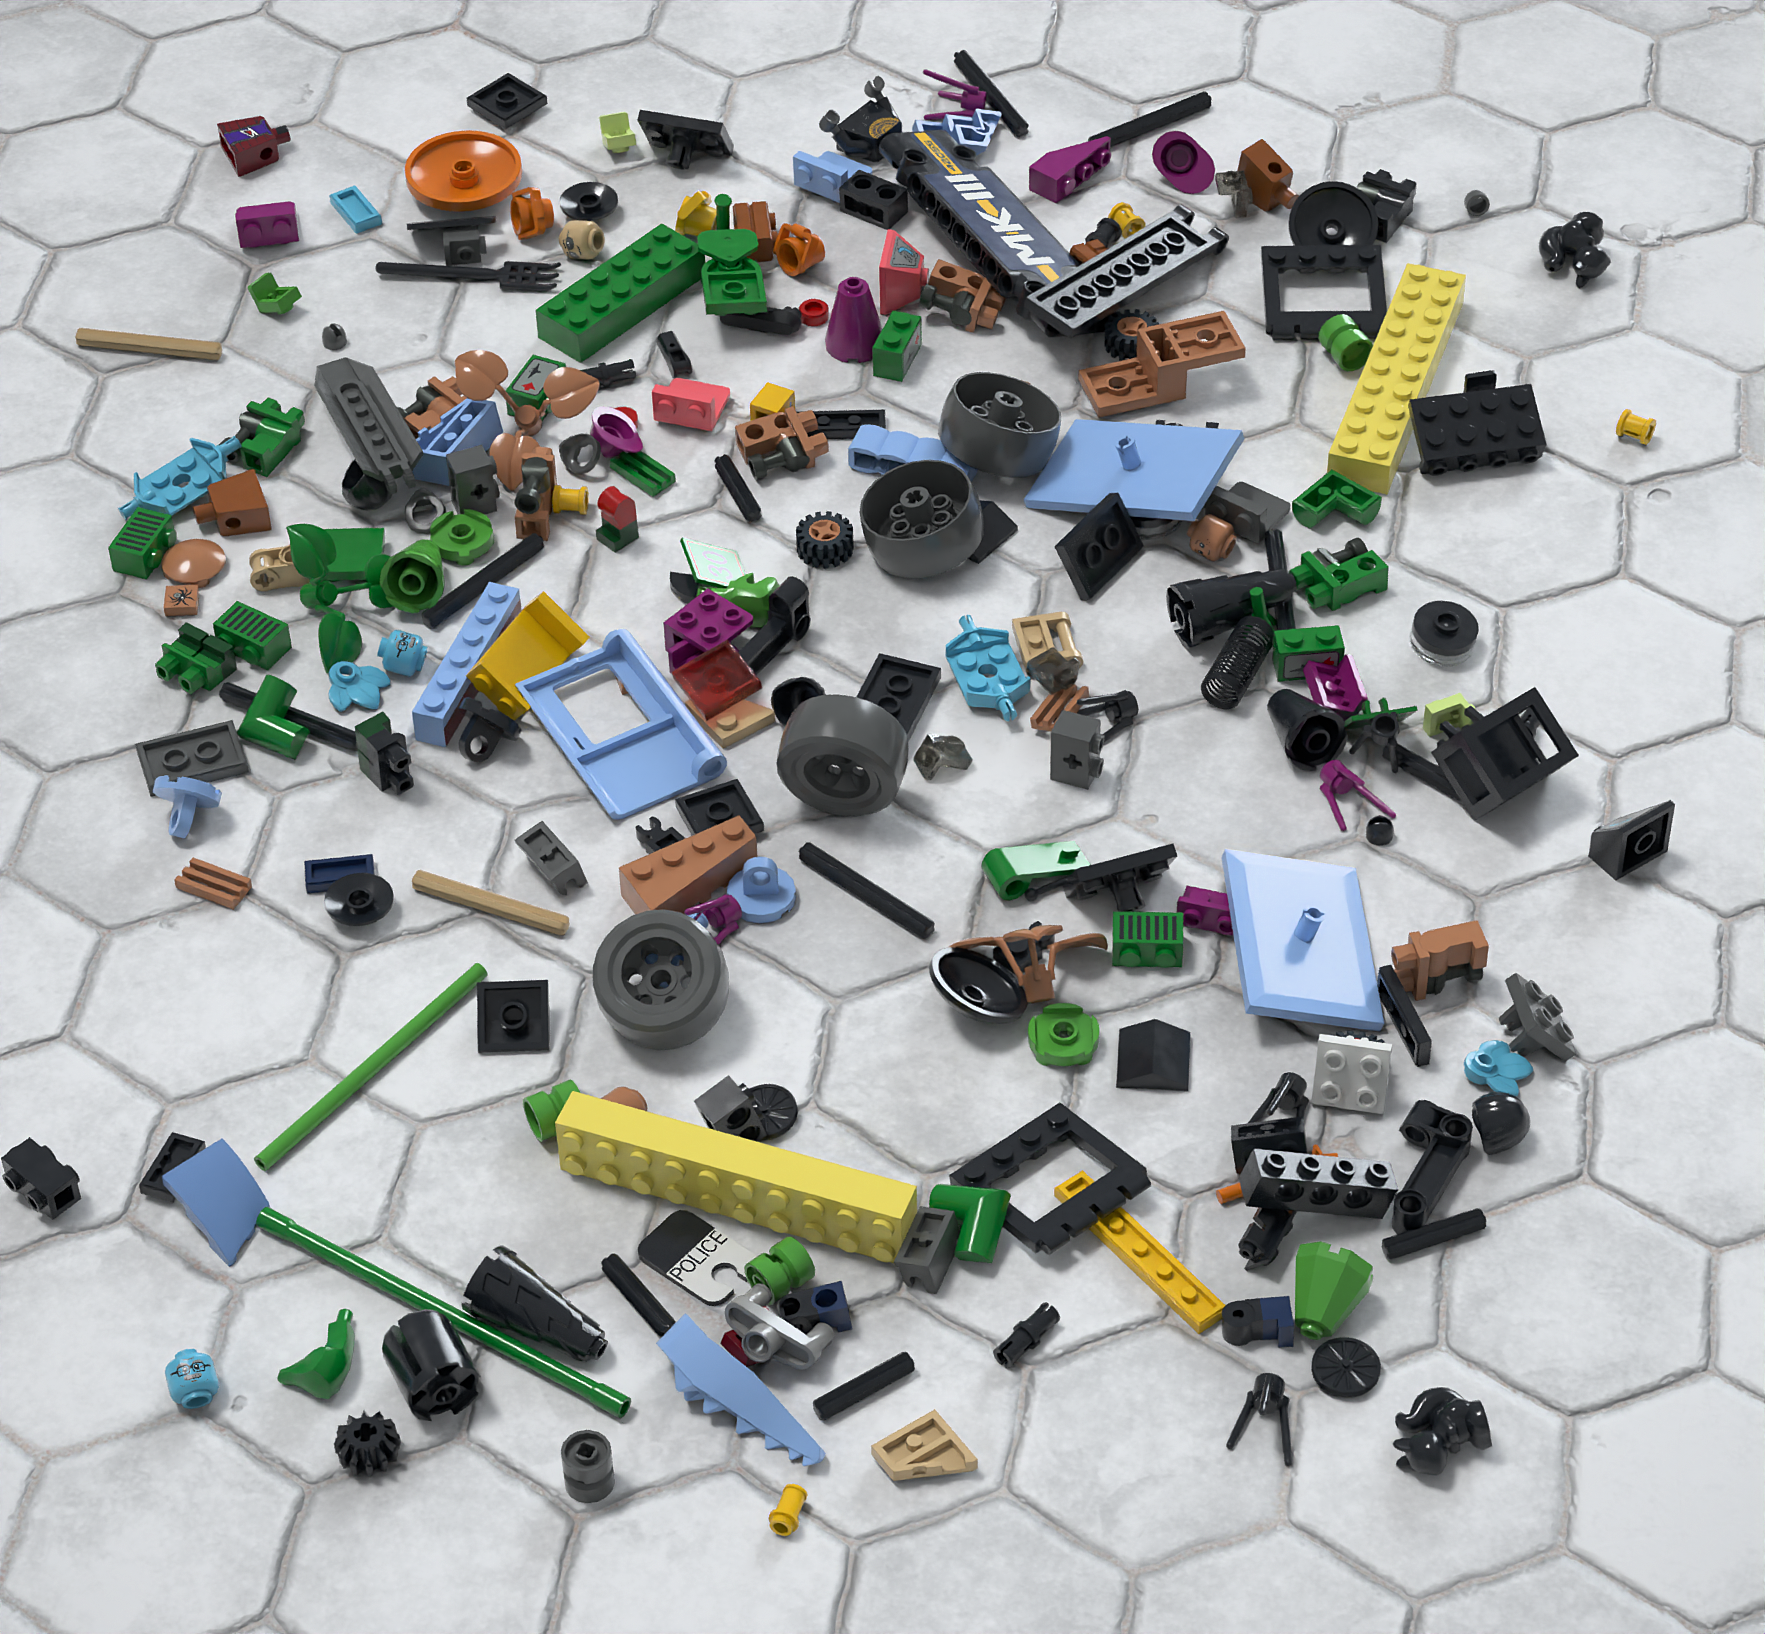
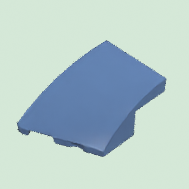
(967, 131)
(218, 1197)

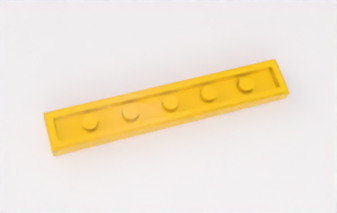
(1150, 1261)

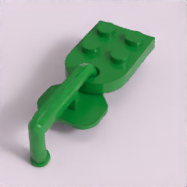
(730, 279)

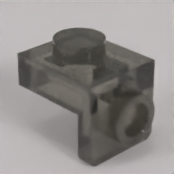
(1235, 184)
(1054, 670)
(941, 751)

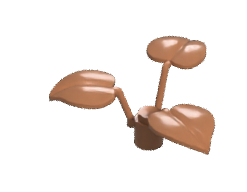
(567, 392)
(1037, 979)

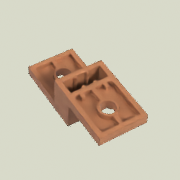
(1161, 363)

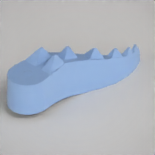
(726, 1384)

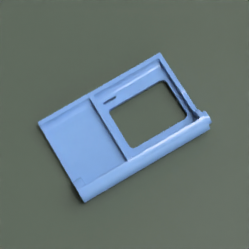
(642, 763)

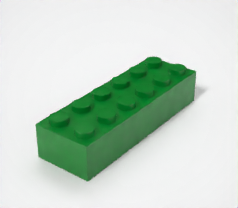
(620, 293)

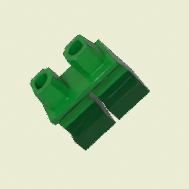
(196, 659)

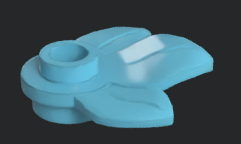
(359, 687)
(1497, 1067)

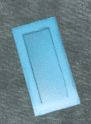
(355, 209)

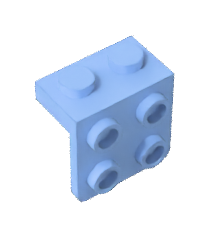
(824, 173)

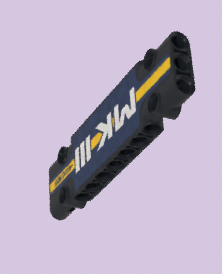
(980, 217)

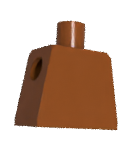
(1267, 176)
(235, 506)

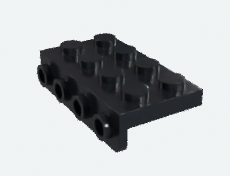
(1477, 429)

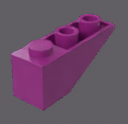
(1065, 169)

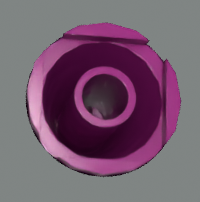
(853, 322)

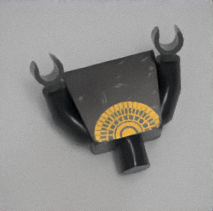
(866, 127)

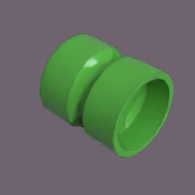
(1345, 342)
(544, 1108)
(782, 1268)

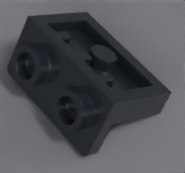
(1273, 1135)

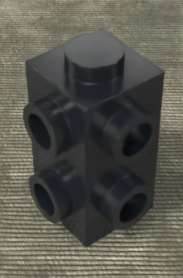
(41, 1178)

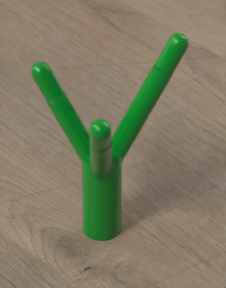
(1259, 607)

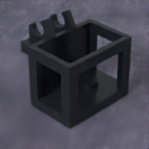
(1499, 755)

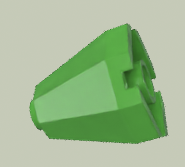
(1327, 1288)

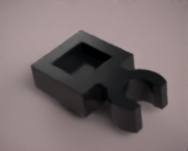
(656, 837)
(1021, 951)

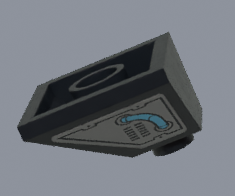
(1632, 840)

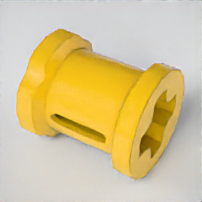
(1127, 220)
(1635, 426)
(570, 499)

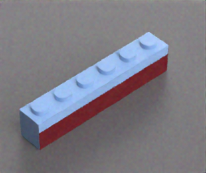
(437, 710)

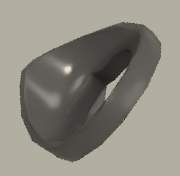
(570, 450)
(421, 498)

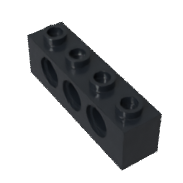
(1318, 1184)

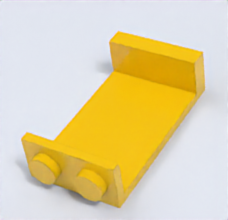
(531, 644)

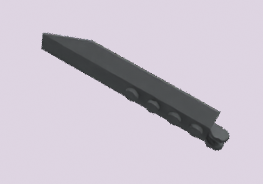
(368, 421)

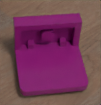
(267, 224)
(706, 622)

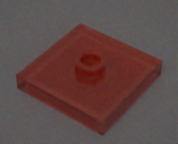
(716, 680)

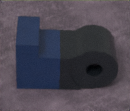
(815, 1306)
(1258, 1320)

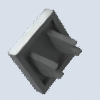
(1539, 1018)

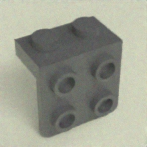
(1247, 509)

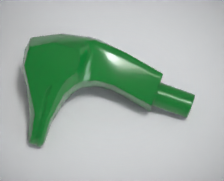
(325, 1367)

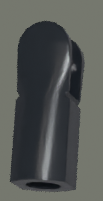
(673, 354)

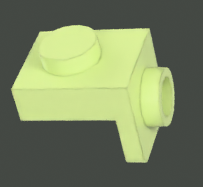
(616, 132)
(1446, 709)

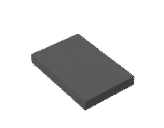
(199, 754)

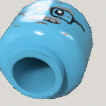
(402, 653)
(191, 1379)

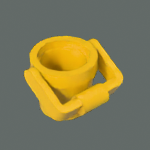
(696, 215)

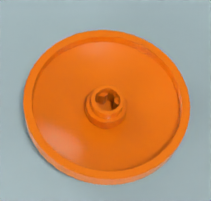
(463, 171)

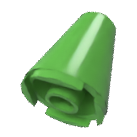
(414, 577)

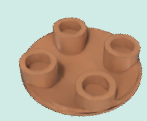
(193, 562)

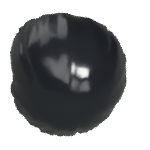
(363, 490)
(791, 693)
(1500, 1121)

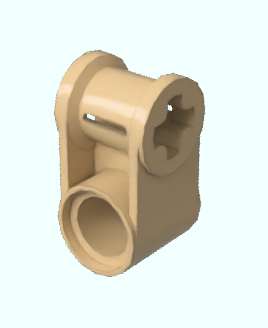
(277, 567)

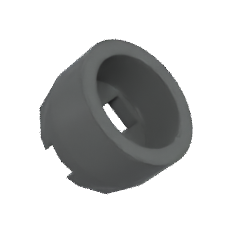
(1475, 205)
(334, 337)

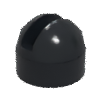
(1379, 830)

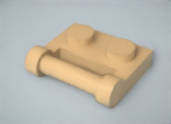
(1034, 636)

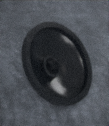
(1335, 207)
(977, 986)

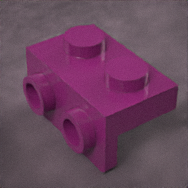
(1336, 686)

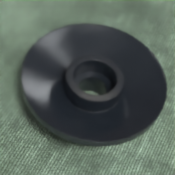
(588, 201)
(359, 899)

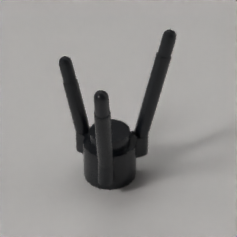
(1117, 707)
(1384, 733)
(1286, 1095)
(1267, 1398)

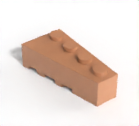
(688, 869)

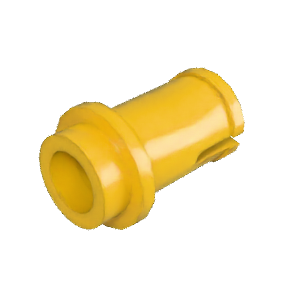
(785, 1517)

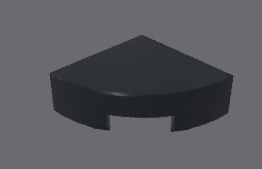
(684, 586)

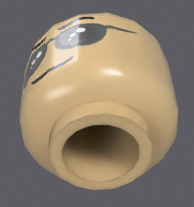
(581, 239)

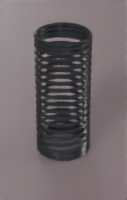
(1238, 663)

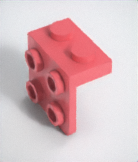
(689, 403)

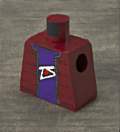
(251, 143)

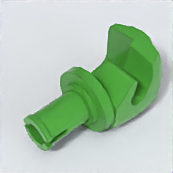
(749, 596)

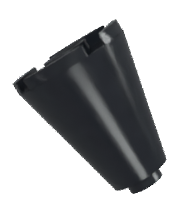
(1306, 729)

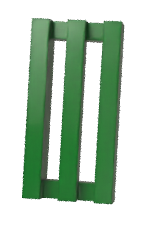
(646, 468)

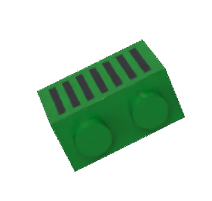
(142, 543)
(254, 635)
(1147, 939)

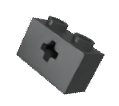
(472, 480)
(1076, 749)

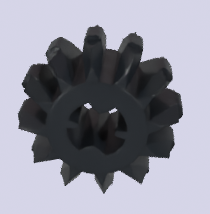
(367, 1443)

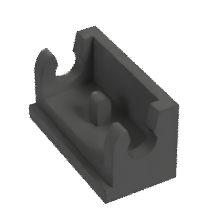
(551, 857)
(928, 1248)

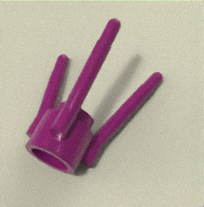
(970, 98)
(1341, 780)
(719, 913)

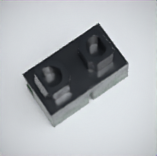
(383, 754)

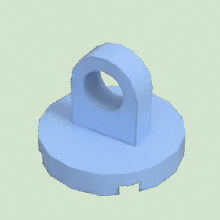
(185, 795)
(762, 890)

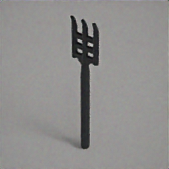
(502, 274)

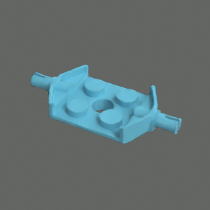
(198, 466)
(987, 652)

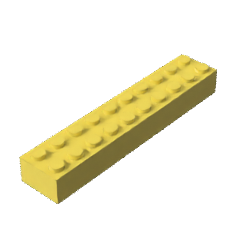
(1397, 370)
(735, 1177)

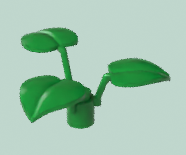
(311, 553)

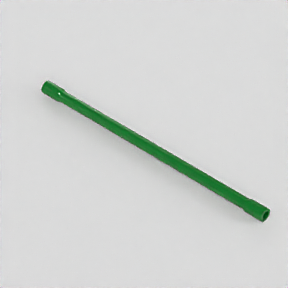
(597, 1393)

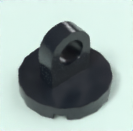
(488, 725)

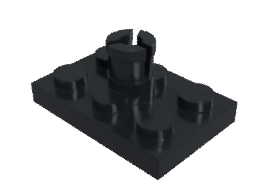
(685, 136)
(1099, 546)
(1121, 876)

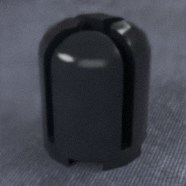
(430, 1364)

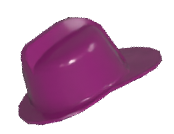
(1183, 162)
(614, 432)

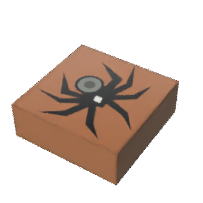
(181, 600)

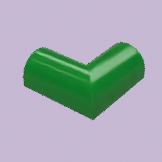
(1338, 493)
(265, 719)
(980, 1214)

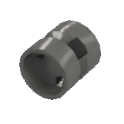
(587, 1466)

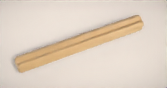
(148, 343)
(490, 902)

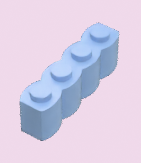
(881, 451)

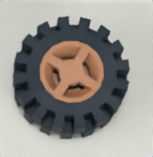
(1122, 332)
(824, 539)

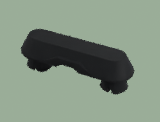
(775, 320)

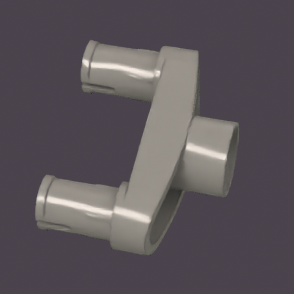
(770, 1336)

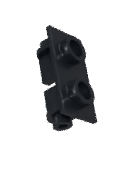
(1262, 1244)

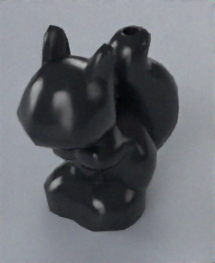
(1577, 241)
(1452, 1423)

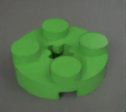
(465, 548)
(1059, 1051)

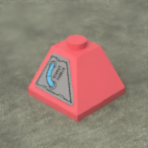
(900, 273)

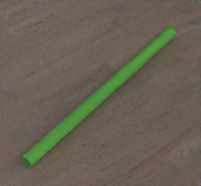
(370, 1067)

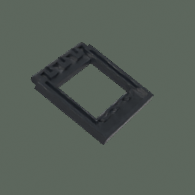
(1308, 259)
(1080, 1212)

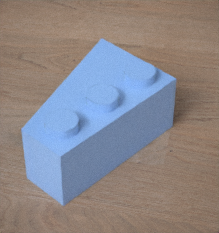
(460, 428)

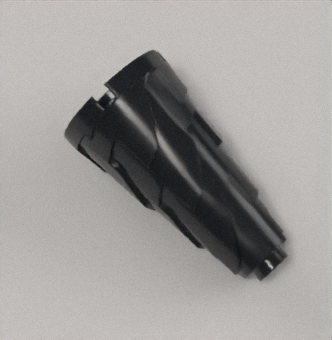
(1218, 603)
(522, 1301)

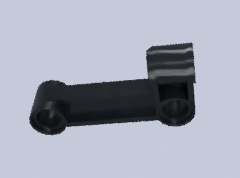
(786, 621)
(1447, 1144)

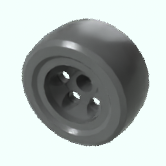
(999, 424)
(917, 498)
(847, 735)
(677, 1013)

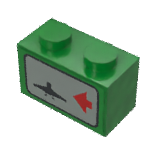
(897, 346)
(529, 383)
(1297, 646)

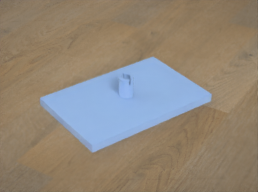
(1151, 466)
(1301, 941)

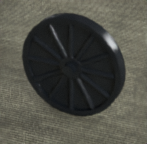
(777, 1107)
(1346, 1367)

